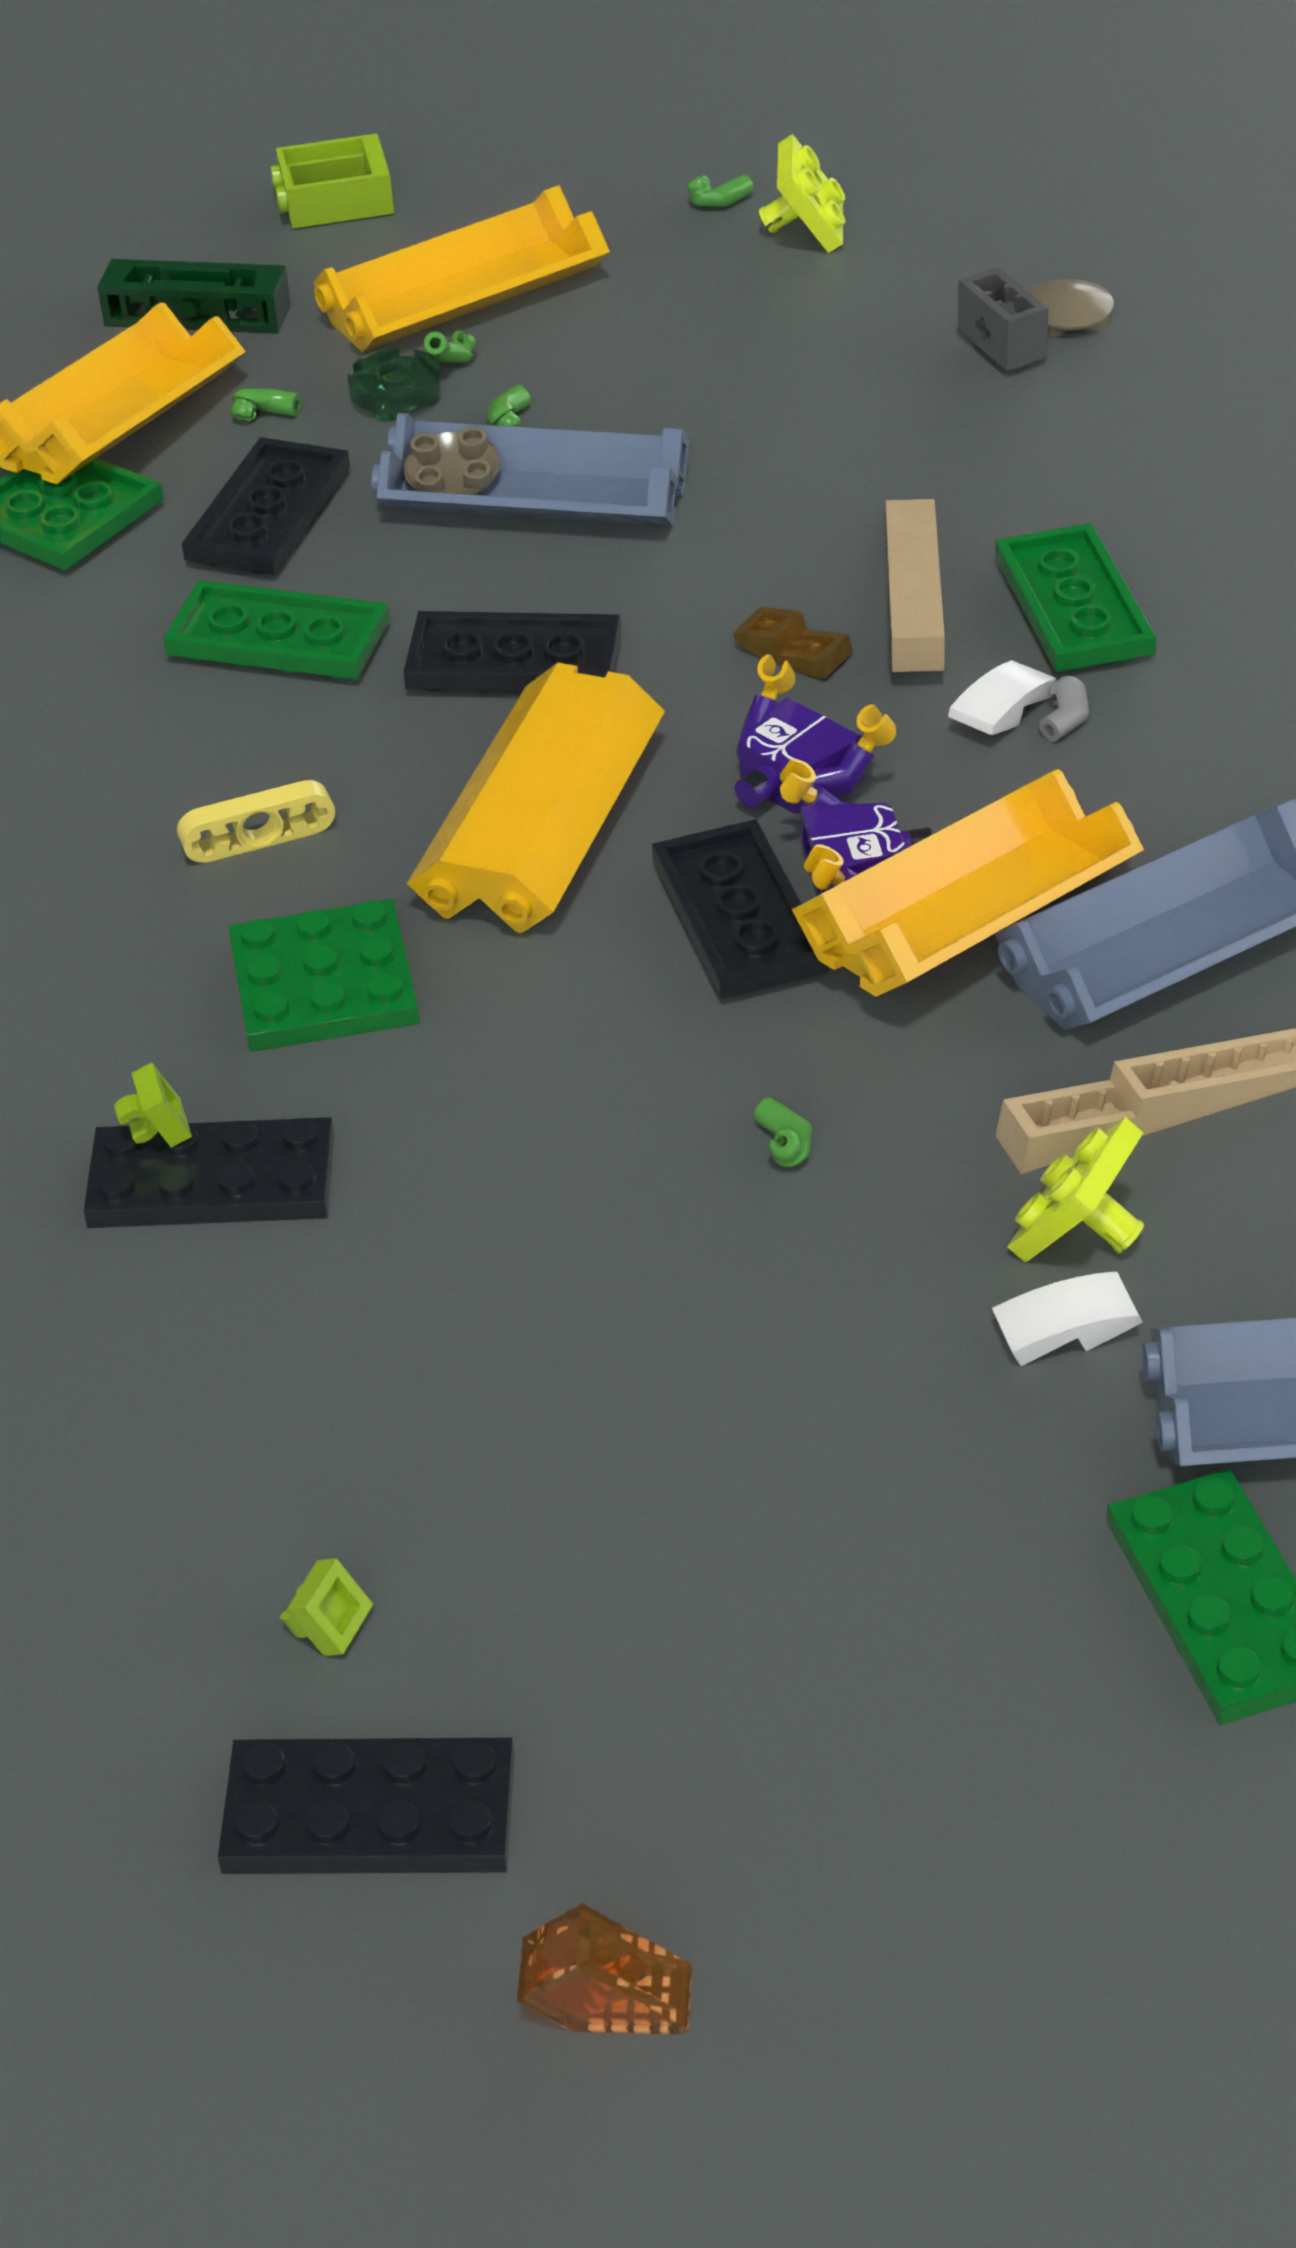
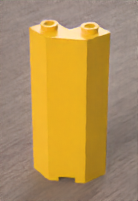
(460, 271)
(111, 393)
(538, 796)
(964, 883)

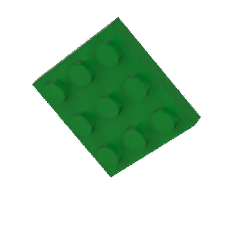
(74, 516)
(322, 975)

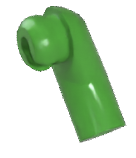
(721, 195)
(456, 351)
(264, 399)
(504, 407)
(791, 1132)

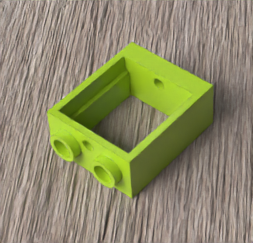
(332, 181)

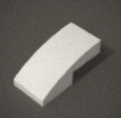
(999, 697)
(1081, 1308)

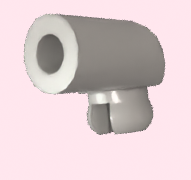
(1070, 711)

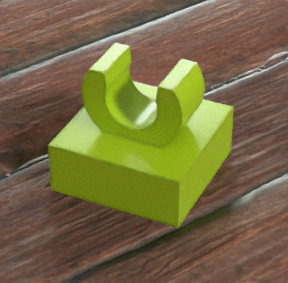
(155, 1107)
(327, 1608)

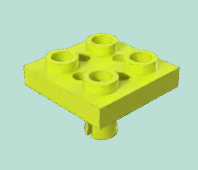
(805, 195)
(1078, 1193)

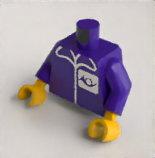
(789, 730)
(840, 835)

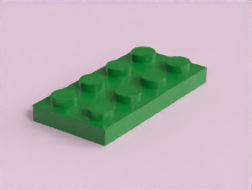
(1075, 597)
(277, 629)
(1216, 1590)

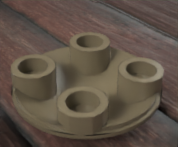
(1074, 305)
(452, 462)

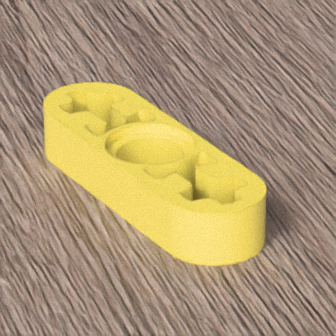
(236, 811)

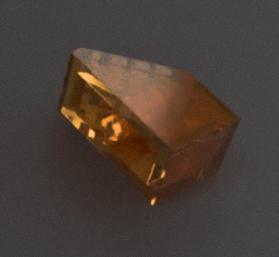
(603, 1977)

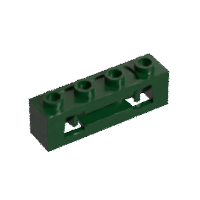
(196, 293)

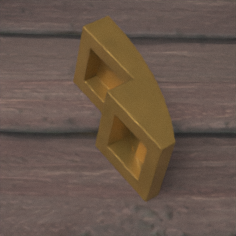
(785, 638)

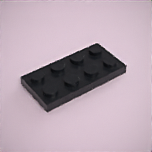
(266, 506)
(506, 648)
(737, 907)
(213, 1177)
(368, 1806)

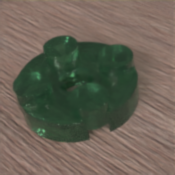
(394, 383)

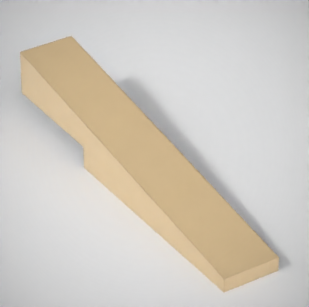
(914, 586)
(1150, 1092)

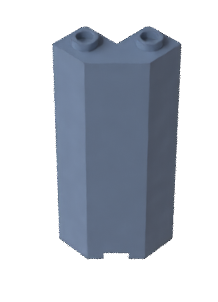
(552, 474)
(1158, 921)
(1224, 1390)

